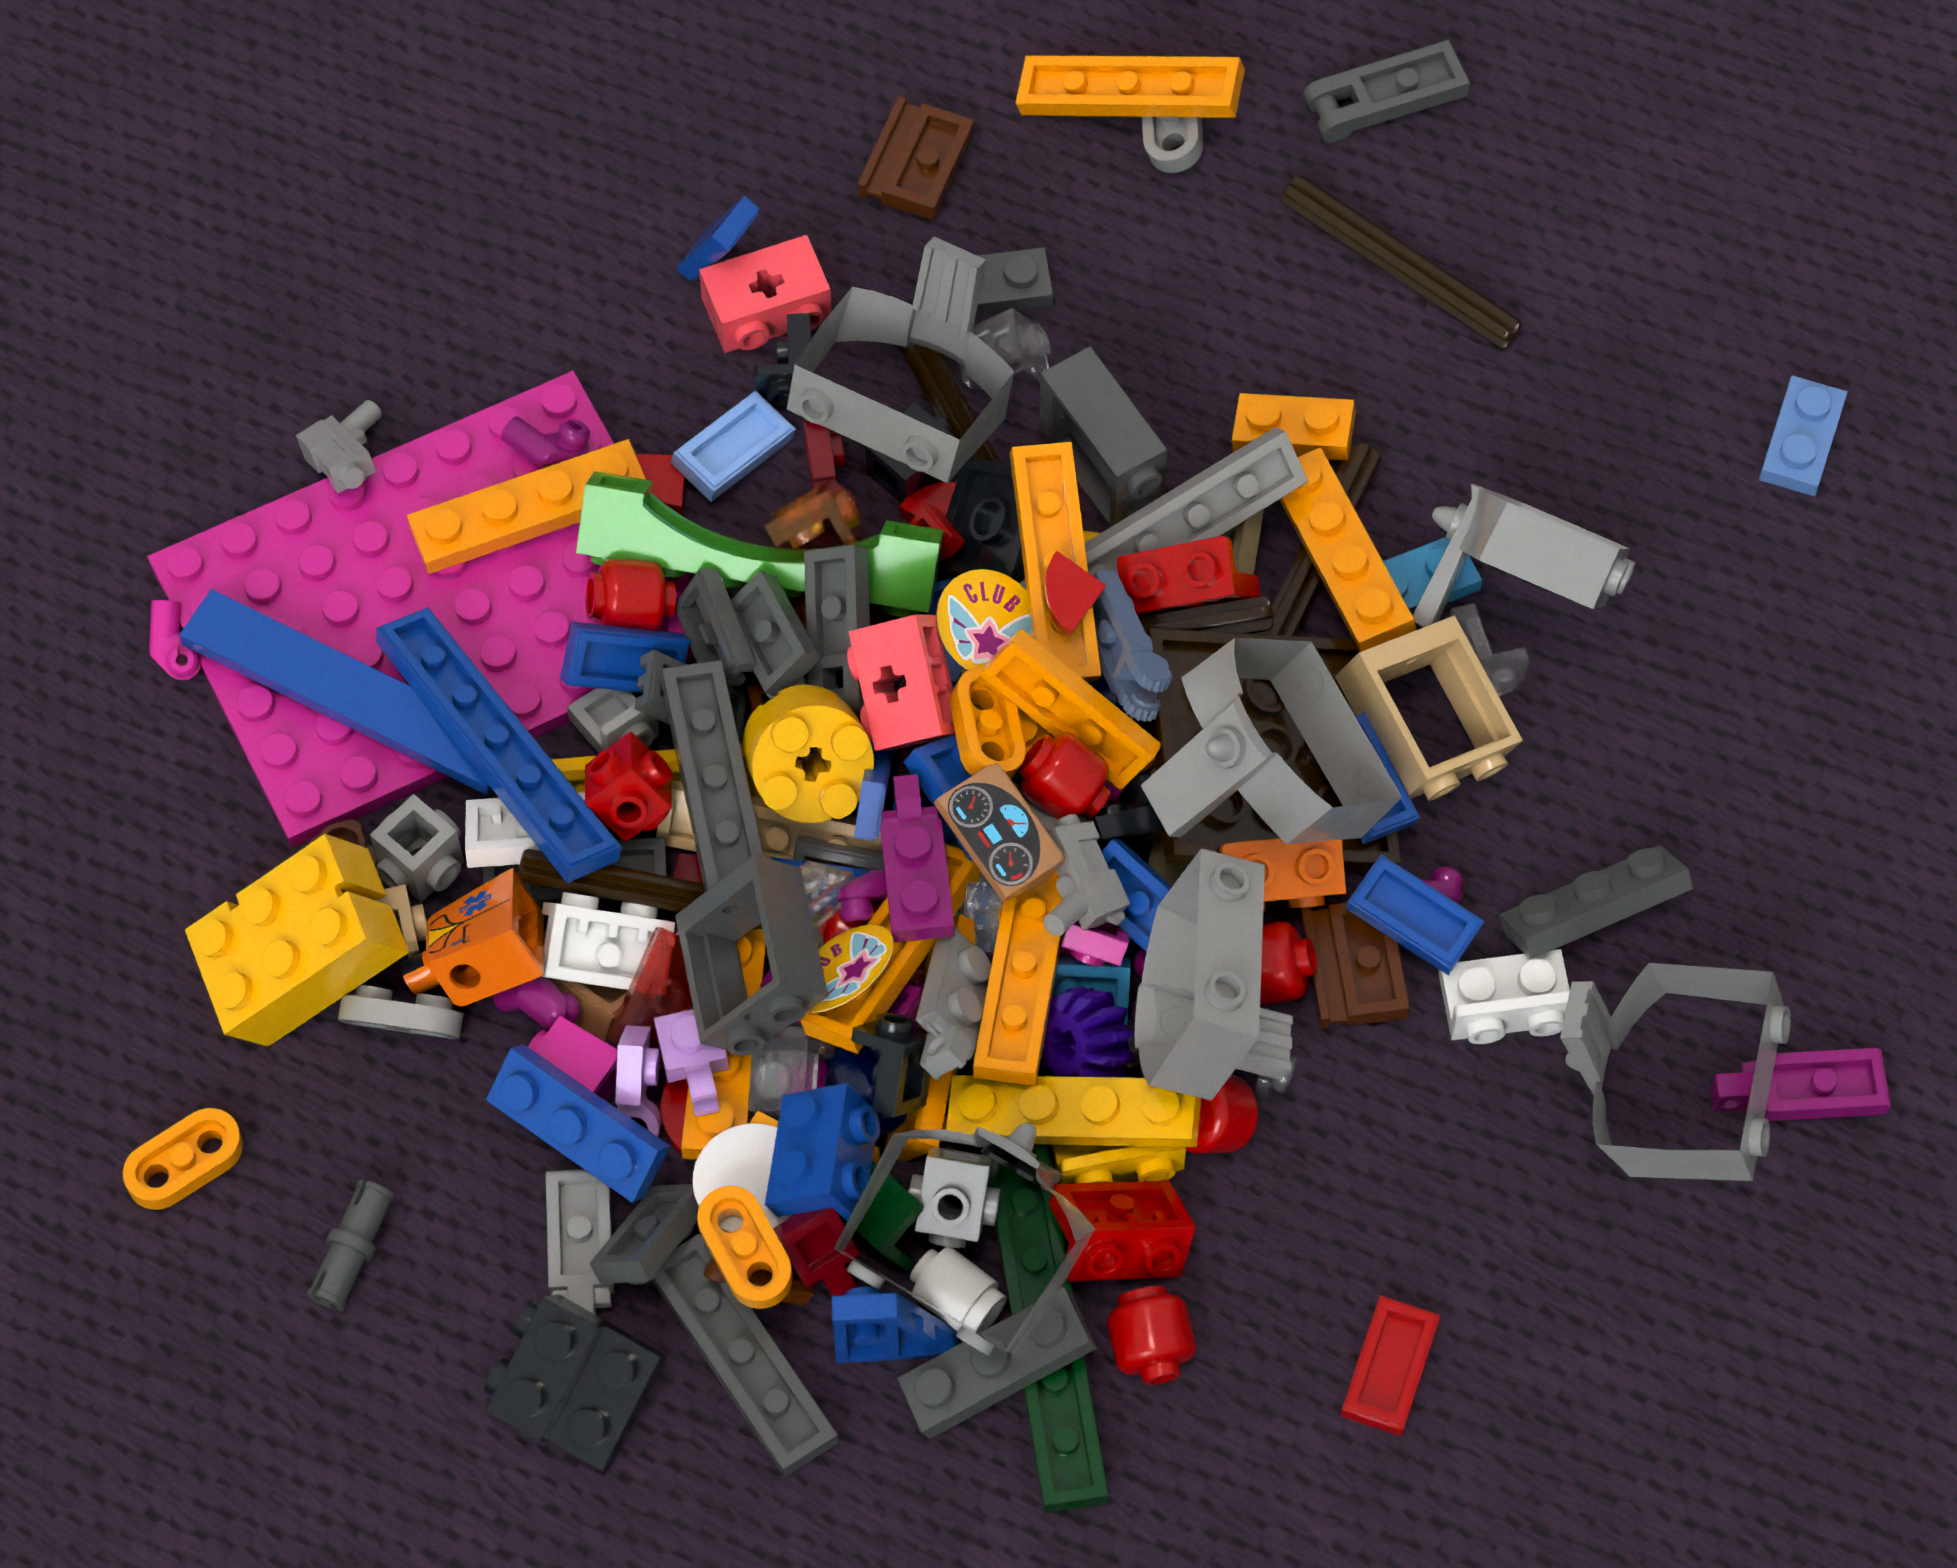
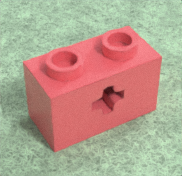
(757, 290)
(882, 656)

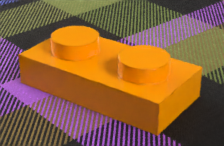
(1307, 421)

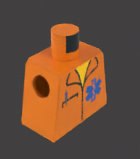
(481, 943)

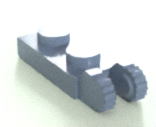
(1127, 651)

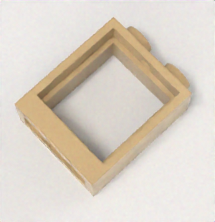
(1467, 688)

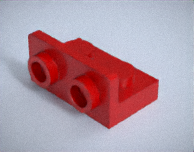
(1184, 576)
(1137, 1231)

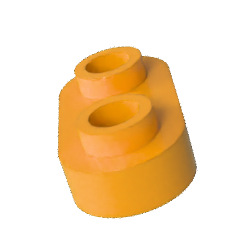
(988, 731)
(180, 1156)
(747, 1249)

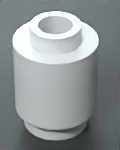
(957, 1289)

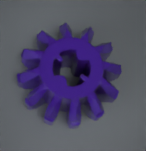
(1086, 1035)

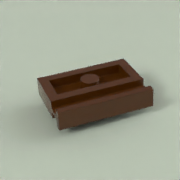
(916, 158)
(1357, 969)

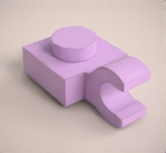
(689, 1059)
(636, 1069)

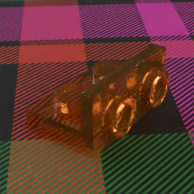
(804, 517)

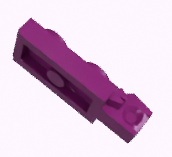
(915, 867)
(1811, 1085)

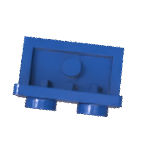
(822, 1151)

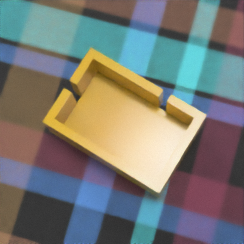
(296, 941)

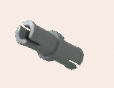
(350, 1245)

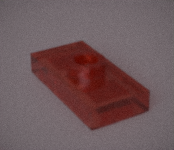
(656, 989)

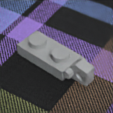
(952, 1003)
(576, 1231)

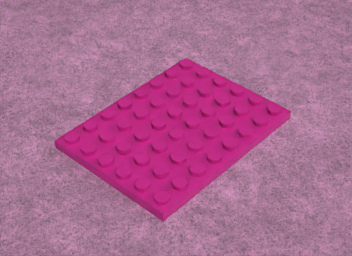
(351, 565)

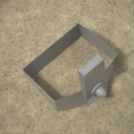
(939, 320)
(1527, 546)
(1233, 756)
(1203, 983)
(1592, 1033)
(1016, 1155)

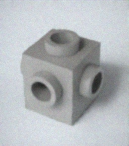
(417, 849)
(957, 1175)

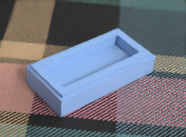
(733, 446)

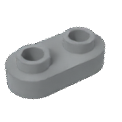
(1164, 133)
(374, 1009)

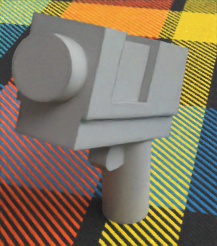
(338, 447)
(1085, 883)

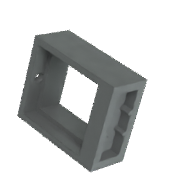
(1114, 448)
(708, 934)

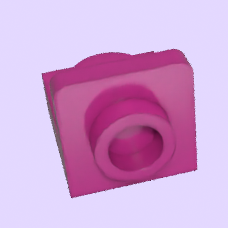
(1095, 945)

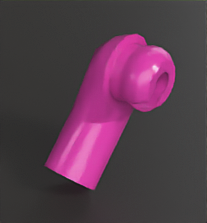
(165, 642)

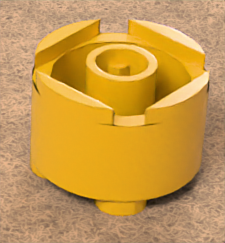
(786, 728)

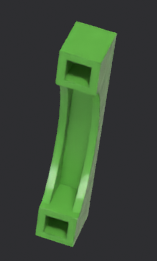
(630, 522)

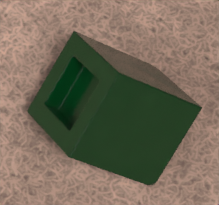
(889, 1218)

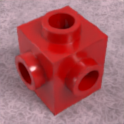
(628, 787)

